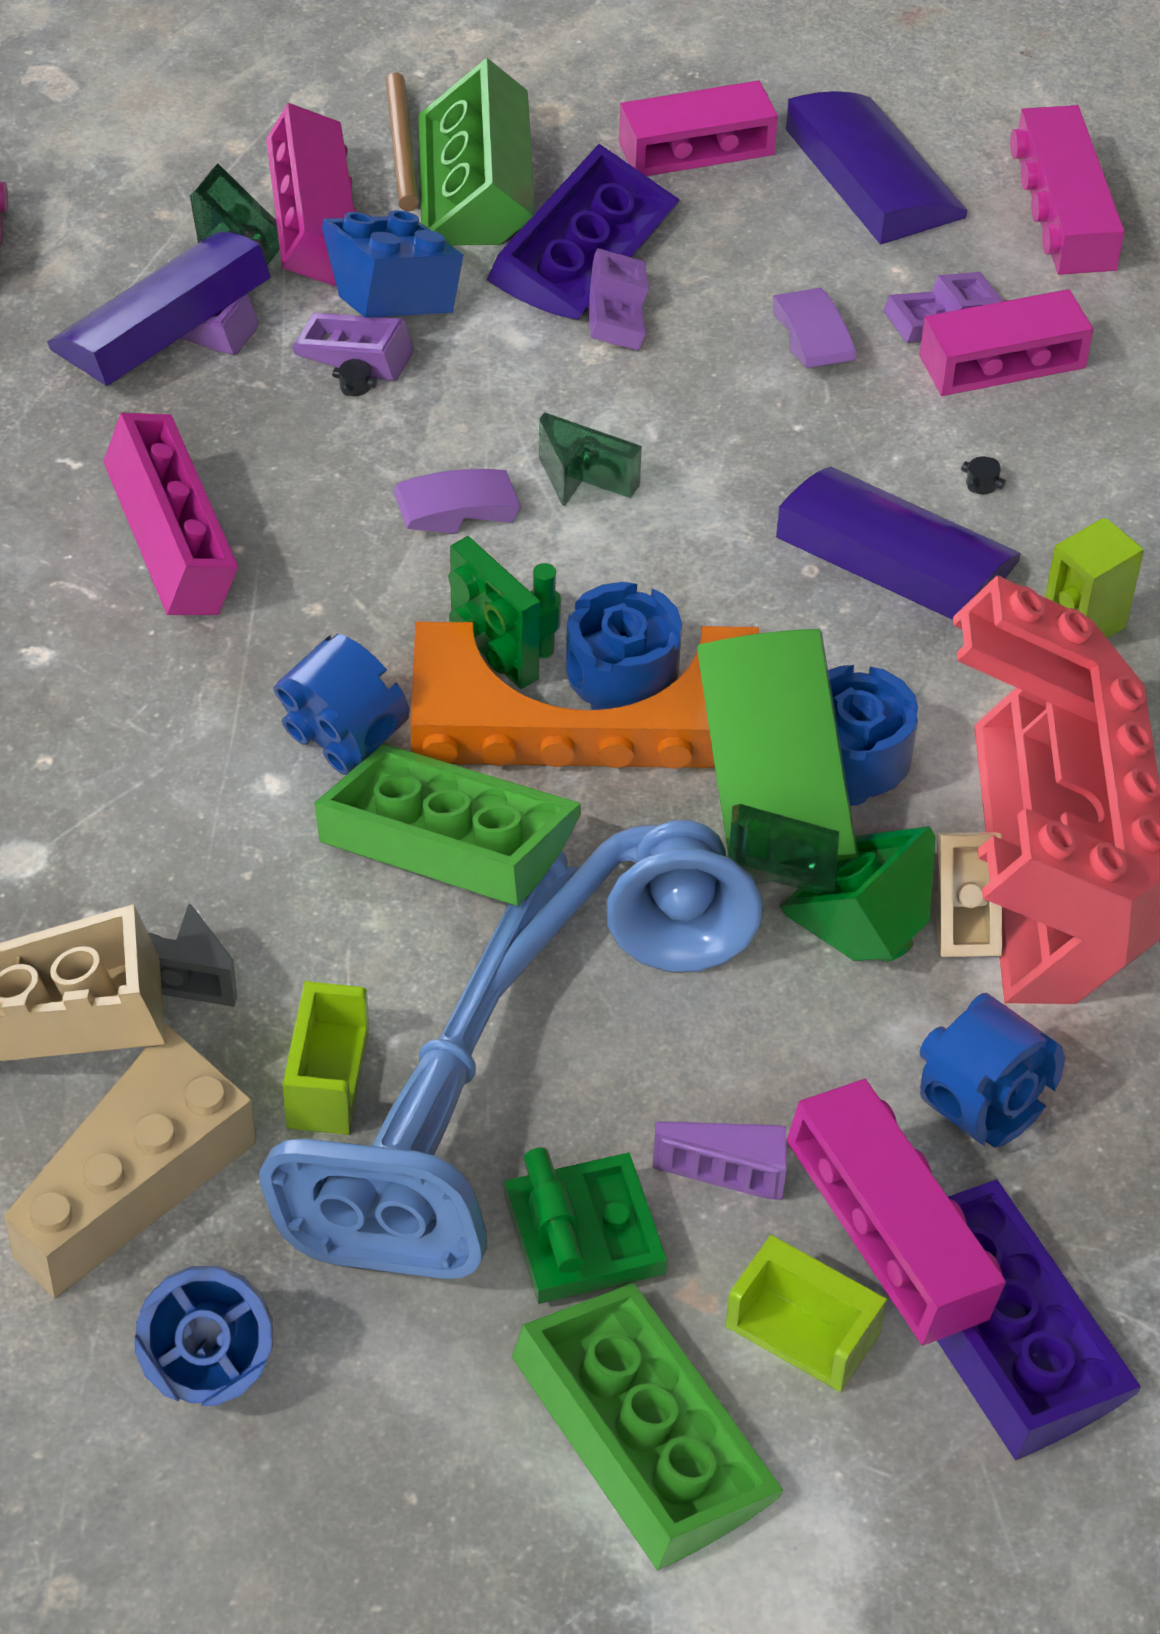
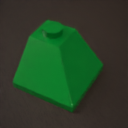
(876, 898)

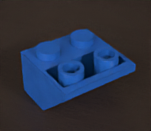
(392, 264)

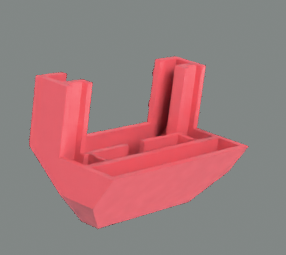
(1069, 790)

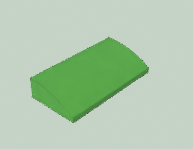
(776, 730)
(447, 823)
(644, 1423)

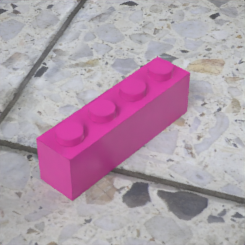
(307, 186)
(1067, 190)
(170, 514)
(895, 1211)

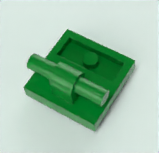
(508, 620)
(583, 1225)

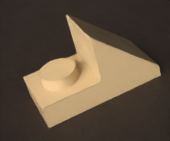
(962, 918)

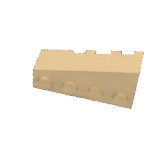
(81, 988)
(129, 1163)

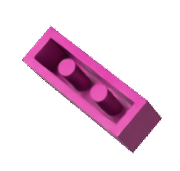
(698, 128)
(1005, 342)

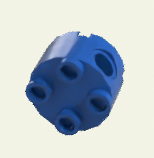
(622, 645)
(341, 702)
(874, 728)
(989, 1071)

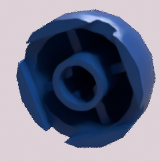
(204, 1335)

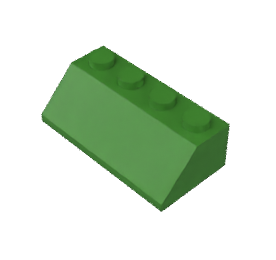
(477, 159)

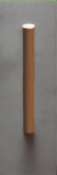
(402, 142)

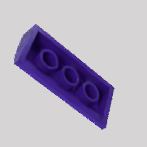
(871, 164)
(596, 207)
(163, 306)
(891, 541)
(1041, 1357)

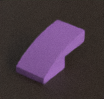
(948, 294)
(617, 299)
(814, 327)
(445, 498)

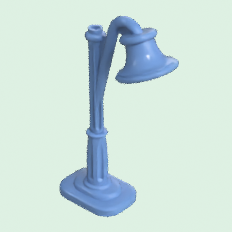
(399, 1202)

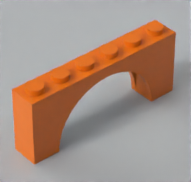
(475, 718)

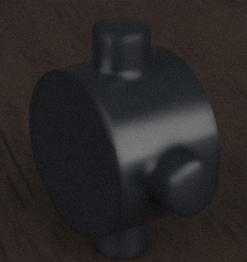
(354, 377)
(983, 475)

